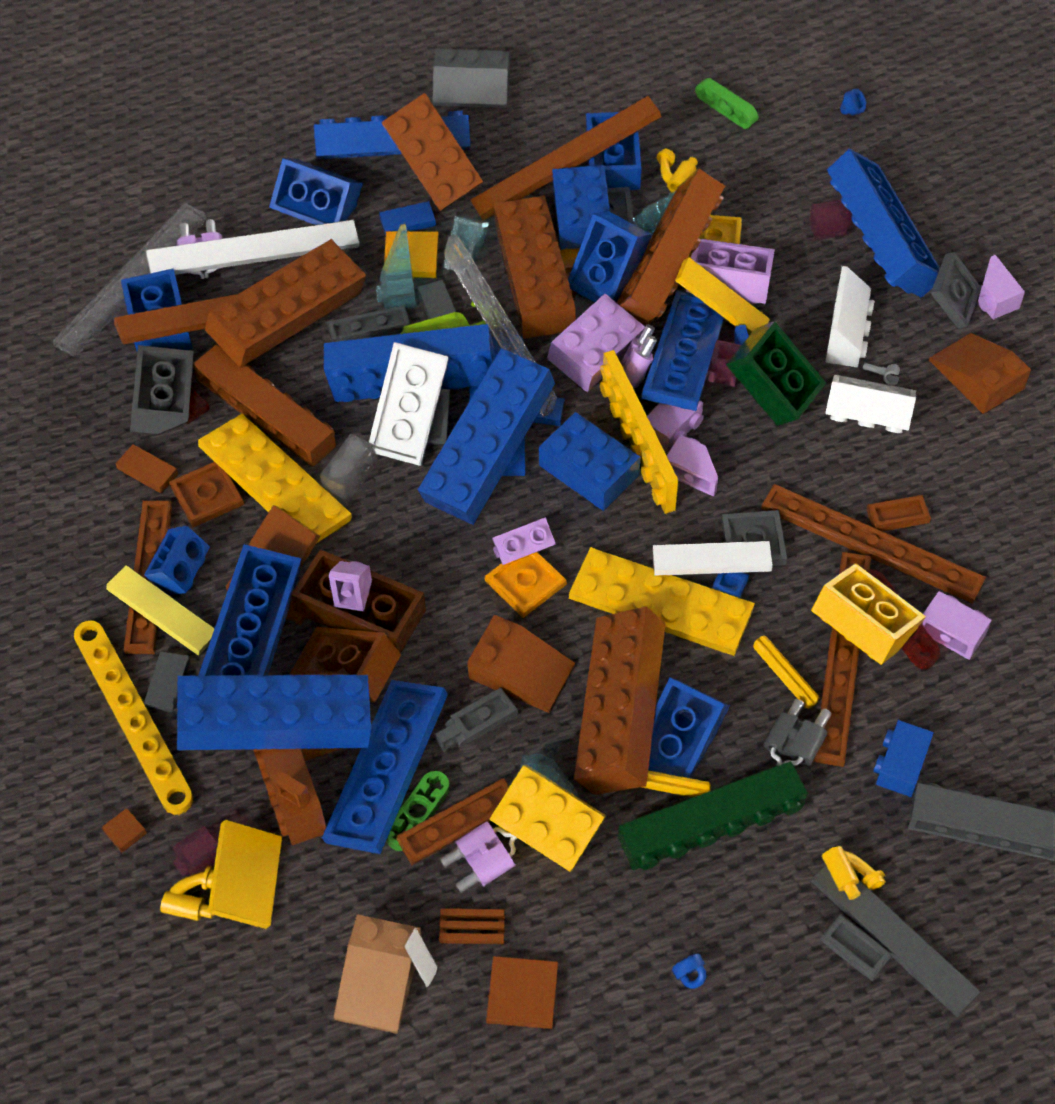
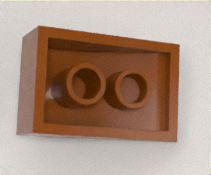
(982, 371)
(349, 653)
(519, 664)

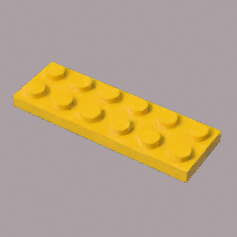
(639, 431)
(273, 476)
(685, 606)

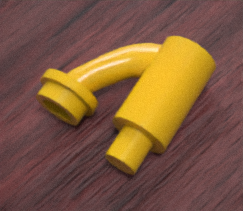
(686, 168)
(842, 866)
(179, 904)

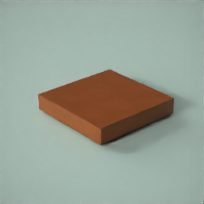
(206, 493)
(285, 535)
(522, 992)

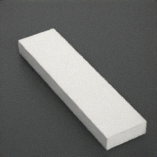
(712, 558)

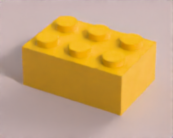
(547, 817)

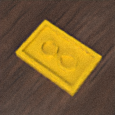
(245, 874)

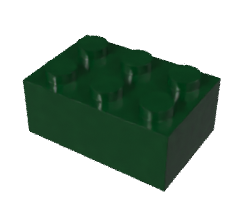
(776, 373)

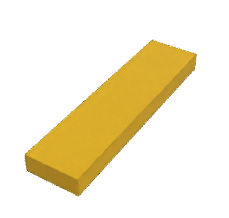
(719, 296)

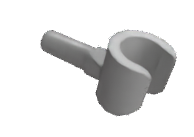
(886, 372)

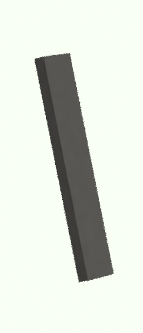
(903, 942)

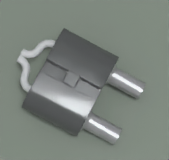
(797, 738)

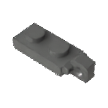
(477, 719)

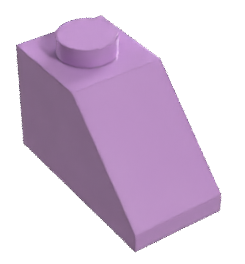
(999, 290)
(693, 465)
(350, 585)

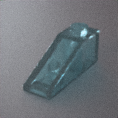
(397, 275)

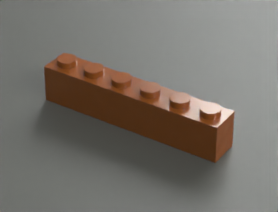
(265, 406)

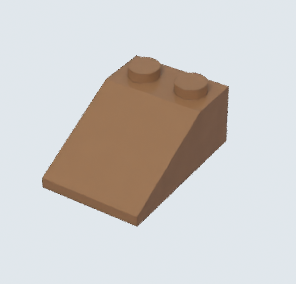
(376, 975)

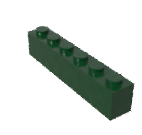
(712, 816)

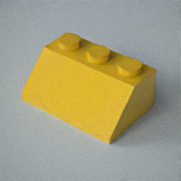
(867, 613)

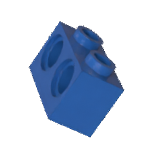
(177, 561)

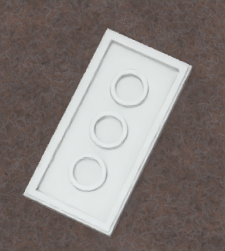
(408, 403)

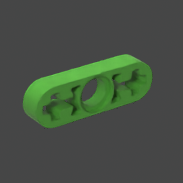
(738, 109)
(423, 788)

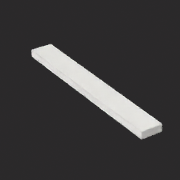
(251, 248)

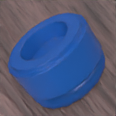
(853, 102)
(688, 966)

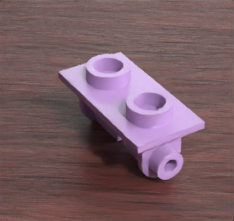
(523, 541)

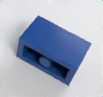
(903, 759)

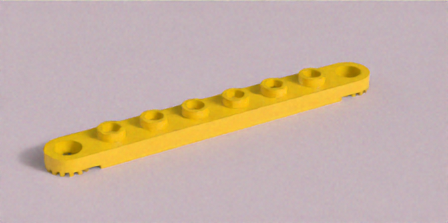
(133, 717)

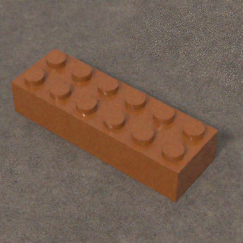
(670, 245)
(534, 266)
(284, 303)
(620, 702)

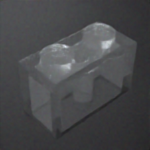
(349, 468)

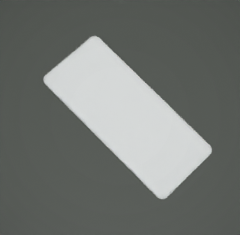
(421, 957)

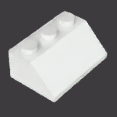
(850, 321)
(871, 403)

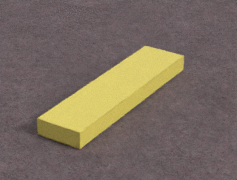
(161, 610)

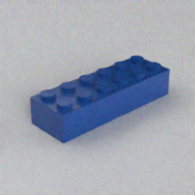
(371, 138)
(884, 223)
(359, 366)
(486, 436)
(252, 614)
(273, 712)

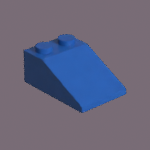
(607, 256)
(683, 728)

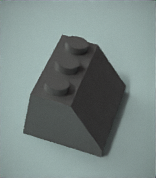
(471, 78)
(161, 389)

